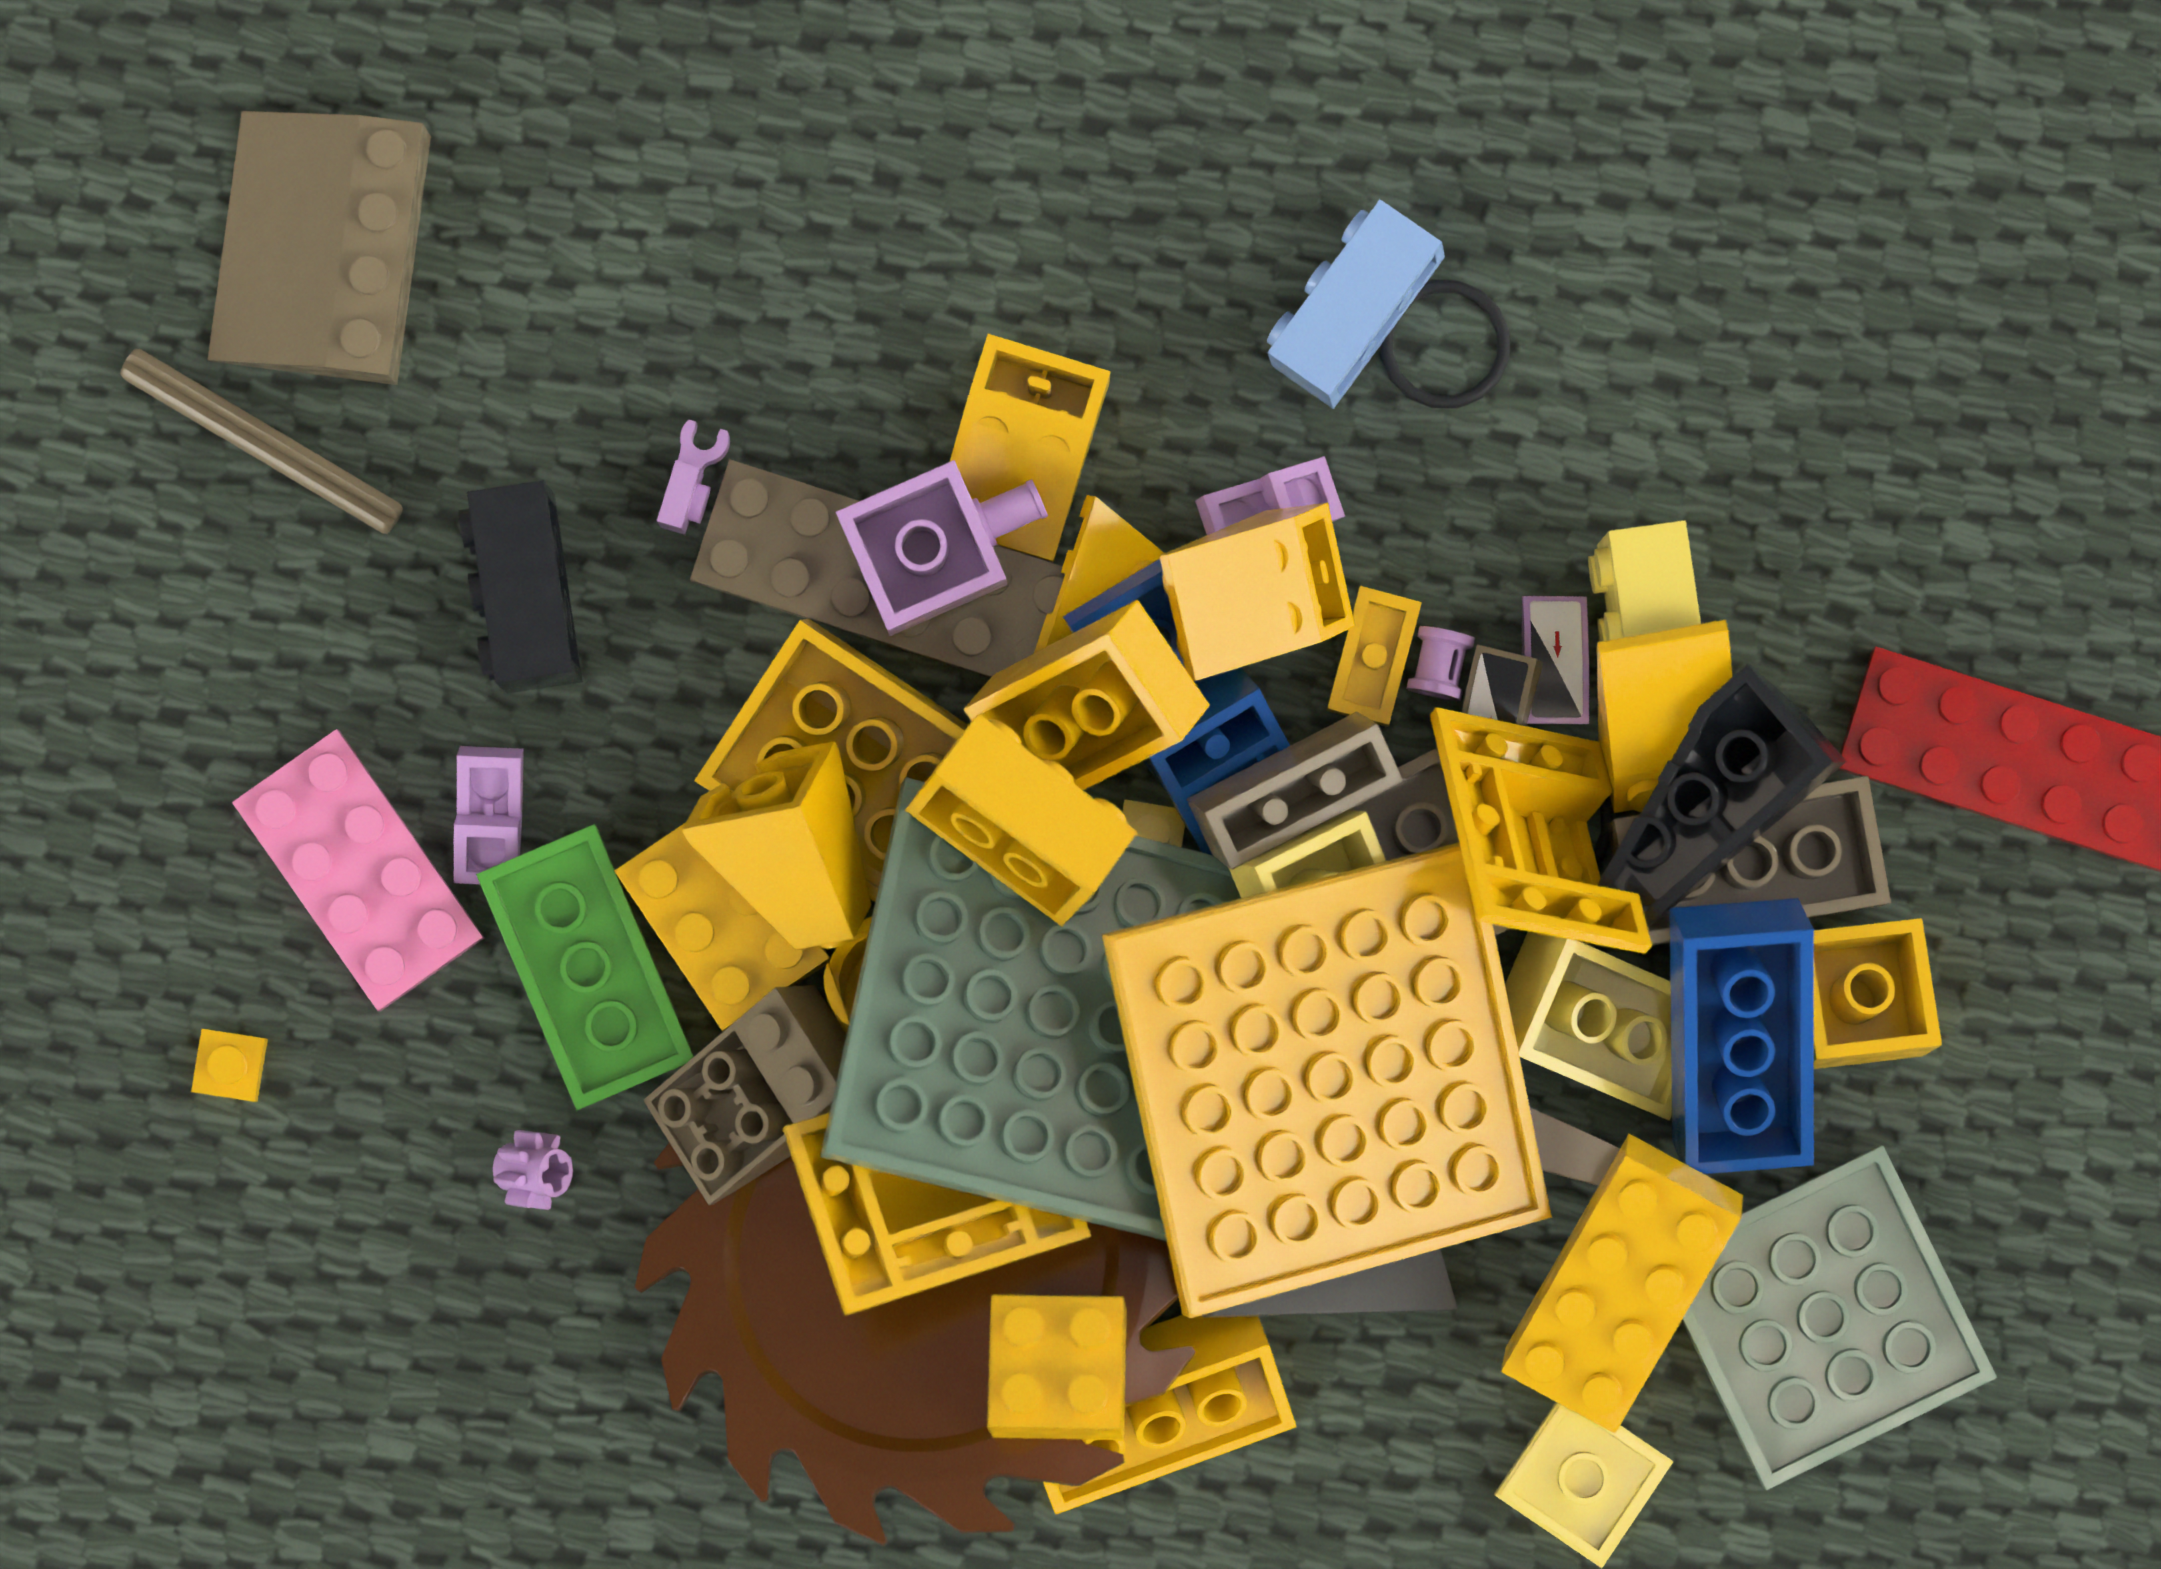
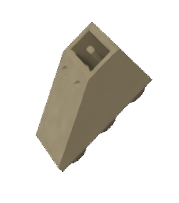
(748, 1084)

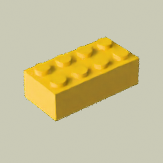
(1622, 1283)

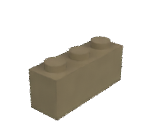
(1294, 790)

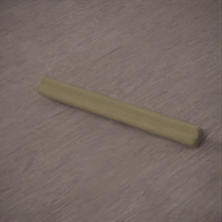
(261, 441)

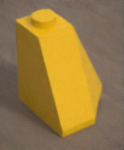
(789, 845)

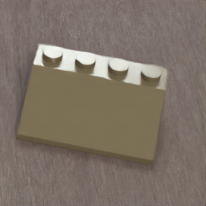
(320, 244)

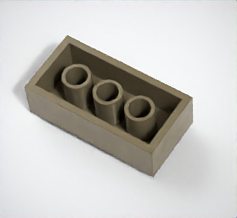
(1817, 852)

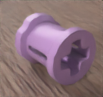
(1440, 663)

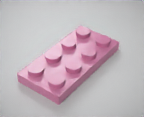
(358, 870)

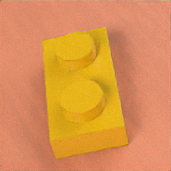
(1374, 655)

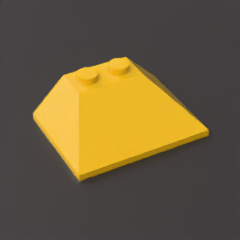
(1524, 830)
(907, 1235)

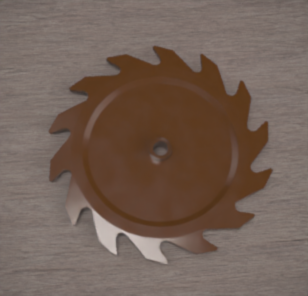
(891, 1388)

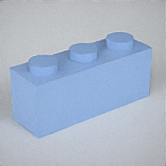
(1354, 302)

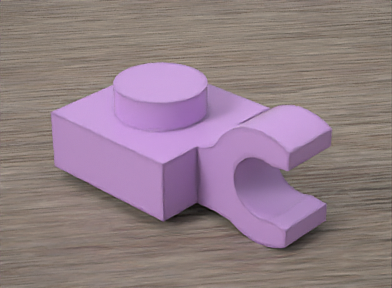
(685, 495)

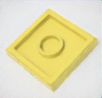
(1583, 1481)

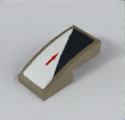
(1501, 685)

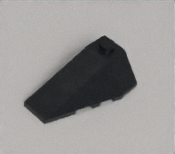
(1729, 781)

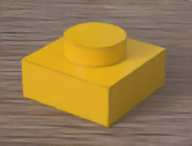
(229, 1065)

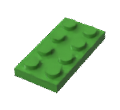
(586, 966)

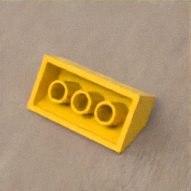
(1215, 1405)

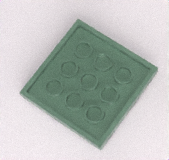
(1831, 1320)

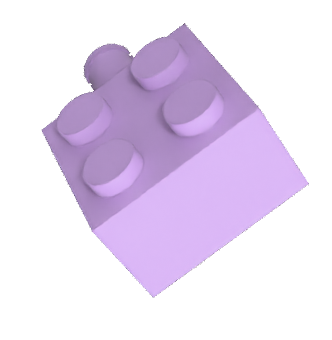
(932, 544)

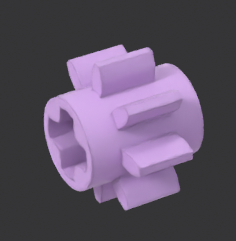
(532, 1169)

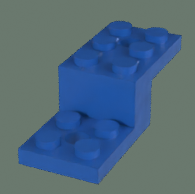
(1231, 732)

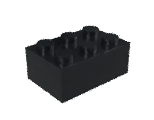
(521, 587)

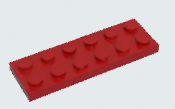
(2007, 757)

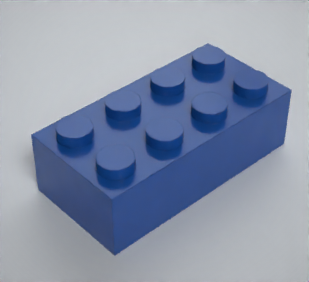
(1742, 1035)

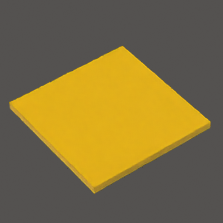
(1326, 1078)

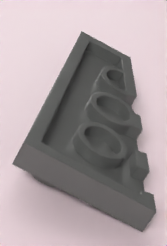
(1393, 1287)

